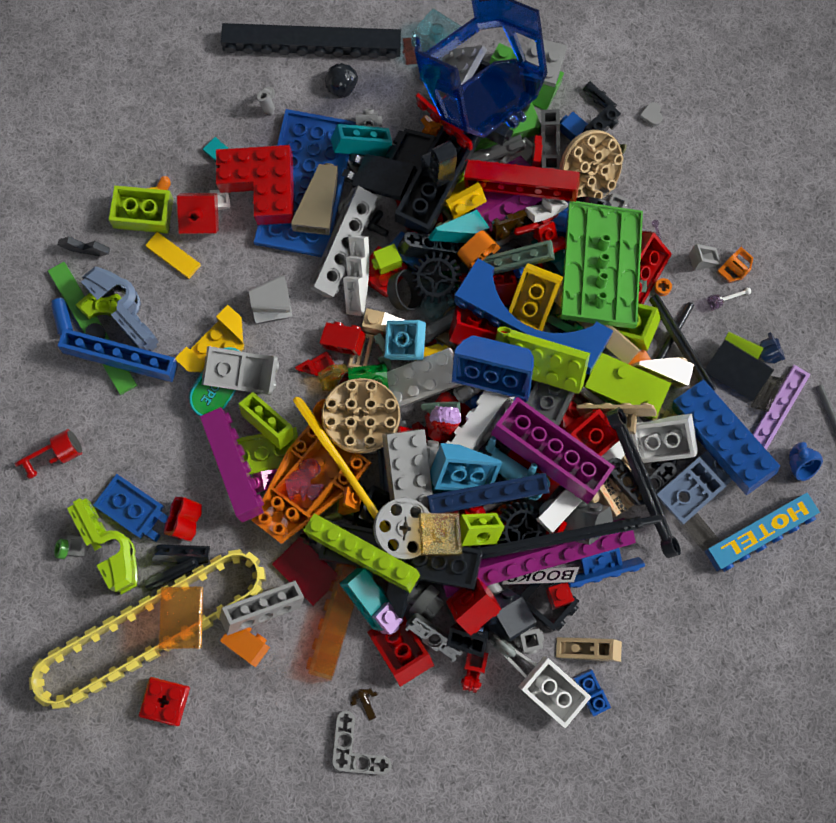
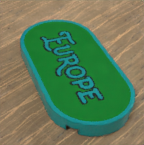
(208, 398)

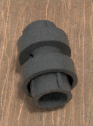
(424, 600)

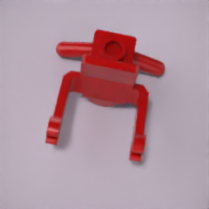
(544, 231)

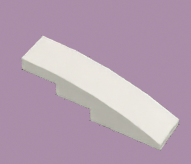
(357, 275)

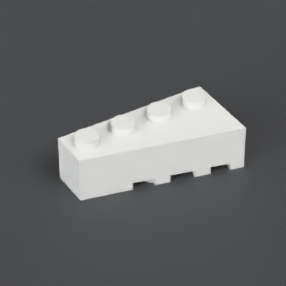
(482, 420)

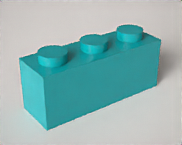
(361, 140)
(365, 594)

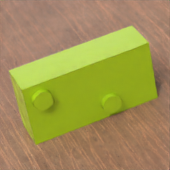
(626, 384)

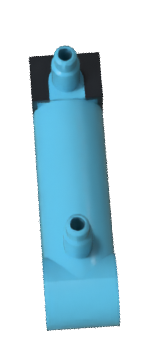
(510, 468)

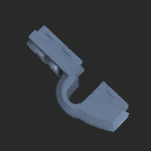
(99, 282)

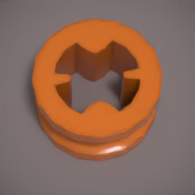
(667, 283)

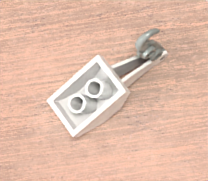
(546, 685)

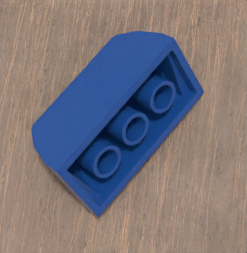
(493, 366)

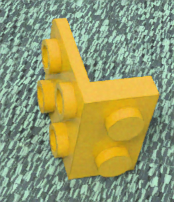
(465, 200)

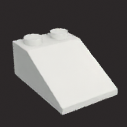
(666, 439)

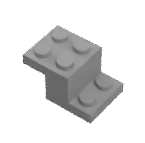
(554, 59)

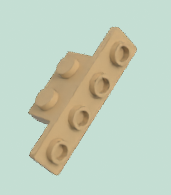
(631, 411)

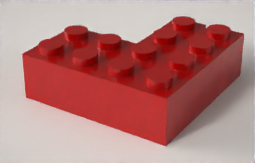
(266, 173)

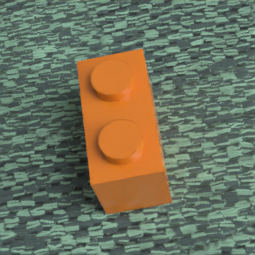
(247, 645)

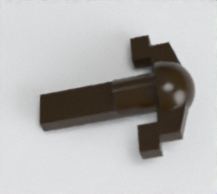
(362, 694)

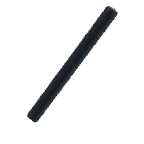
(680, 340)

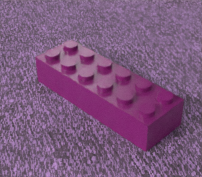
(552, 450)

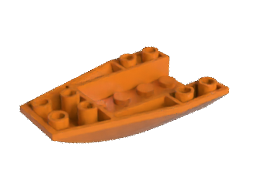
(286, 517)

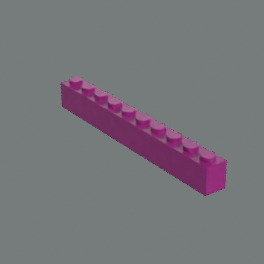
(526, 562)

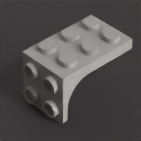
(240, 370)

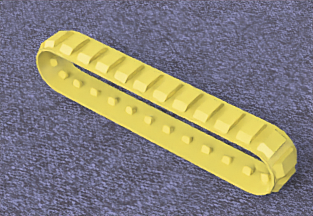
(129, 613)

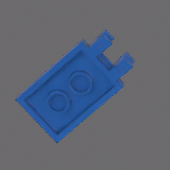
(131, 508)

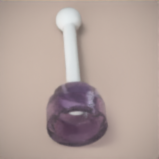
(718, 300)

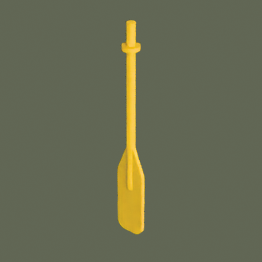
(327, 443)

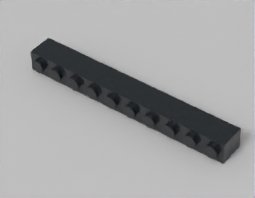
(311, 40)

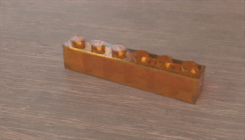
(332, 627)

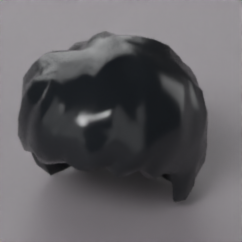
(341, 79)

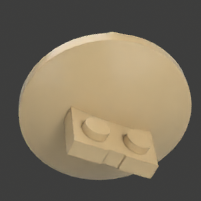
(597, 159)
(359, 414)

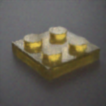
(440, 534)

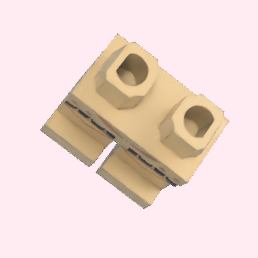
(610, 495)

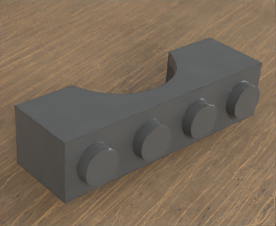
(550, 138)

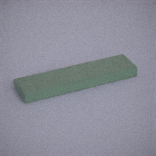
(520, 257)

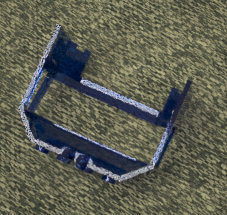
(498, 89)

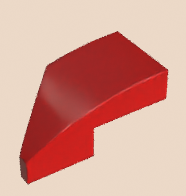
(317, 364)

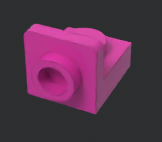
(264, 479)

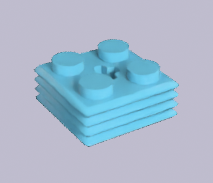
(405, 329)

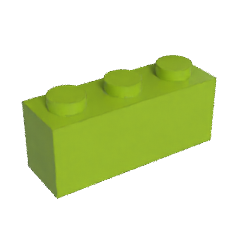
(266, 420)

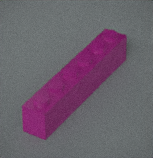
(232, 464)

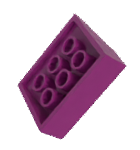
(501, 204)

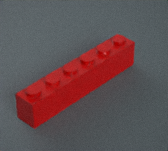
(523, 180)

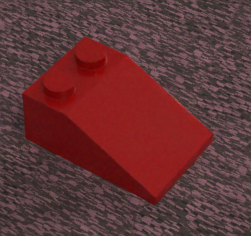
(402, 653)

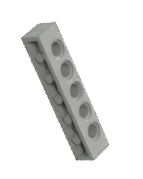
(320, 282)

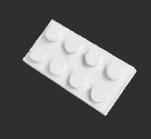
(422, 378)

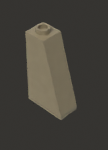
(317, 205)

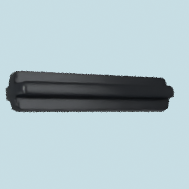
(171, 574)

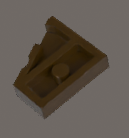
(502, 229)

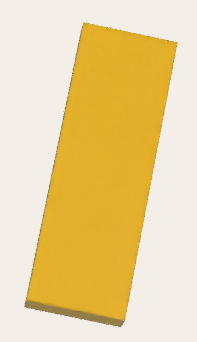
(173, 255)

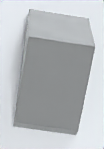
(704, 257)

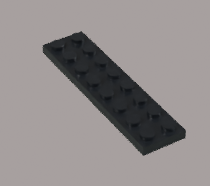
(448, 570)

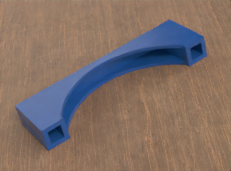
(480, 296)

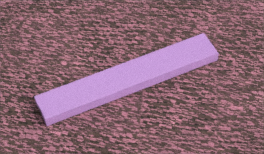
(781, 405)

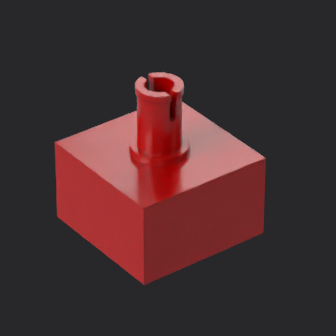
(197, 213)

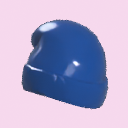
(804, 461)

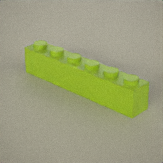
(362, 553)

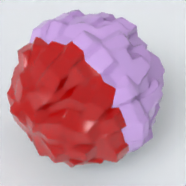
(445, 419)

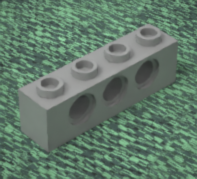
(261, 607)

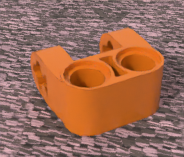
(477, 247)

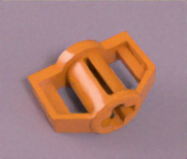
(736, 266)

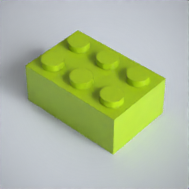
(141, 209)

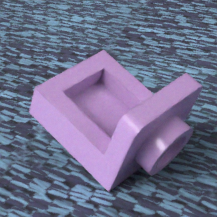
(387, 619)

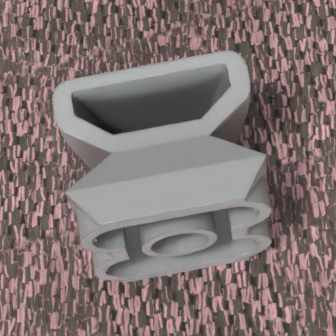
(270, 300)

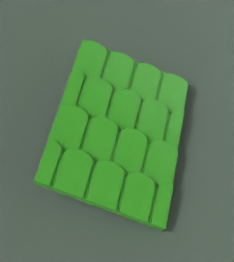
(602, 264)

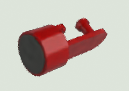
(64, 445)

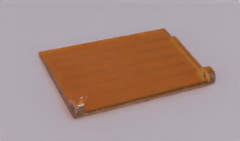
(181, 618)

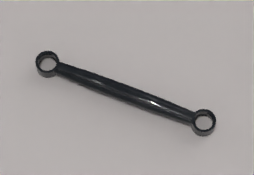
(618, 421)

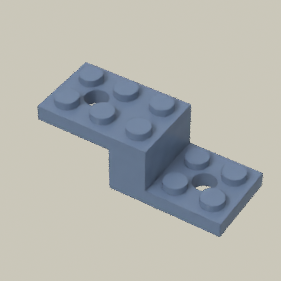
(700, 482)

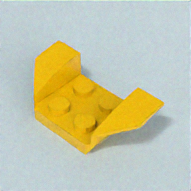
(223, 334)

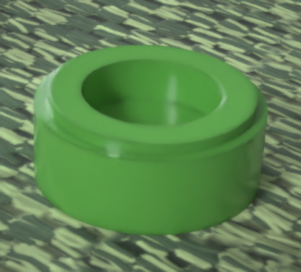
(61, 549)

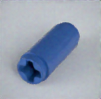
(61, 315)

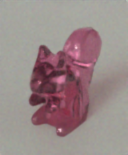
(300, 482)

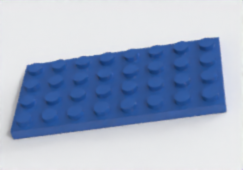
(310, 145)

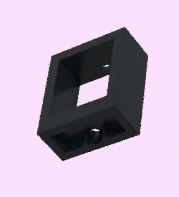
(559, 623)

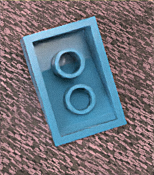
(462, 468)

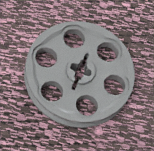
(394, 532)

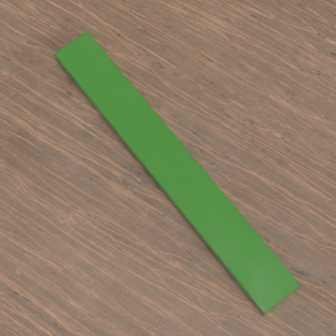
(73, 294)

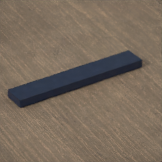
(488, 494)

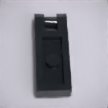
(180, 553)

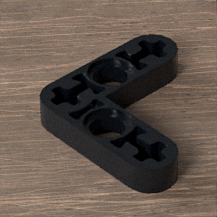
(632, 496)

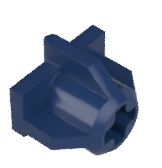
(772, 350)

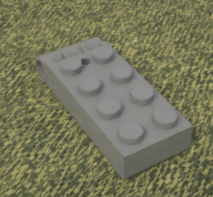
(407, 468)

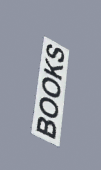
(548, 575)

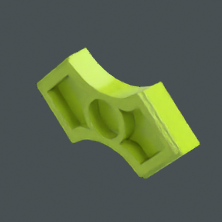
(103, 306)

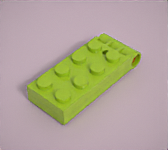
(553, 362)

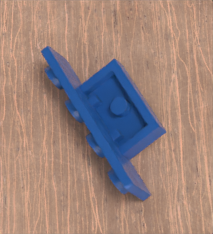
(603, 566)

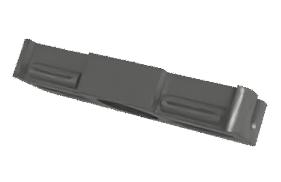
(425, 629)

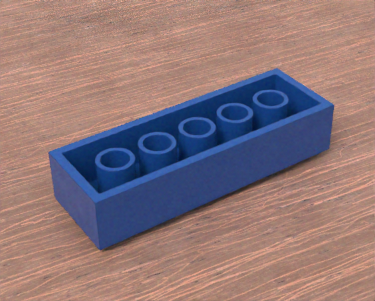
(726, 438)

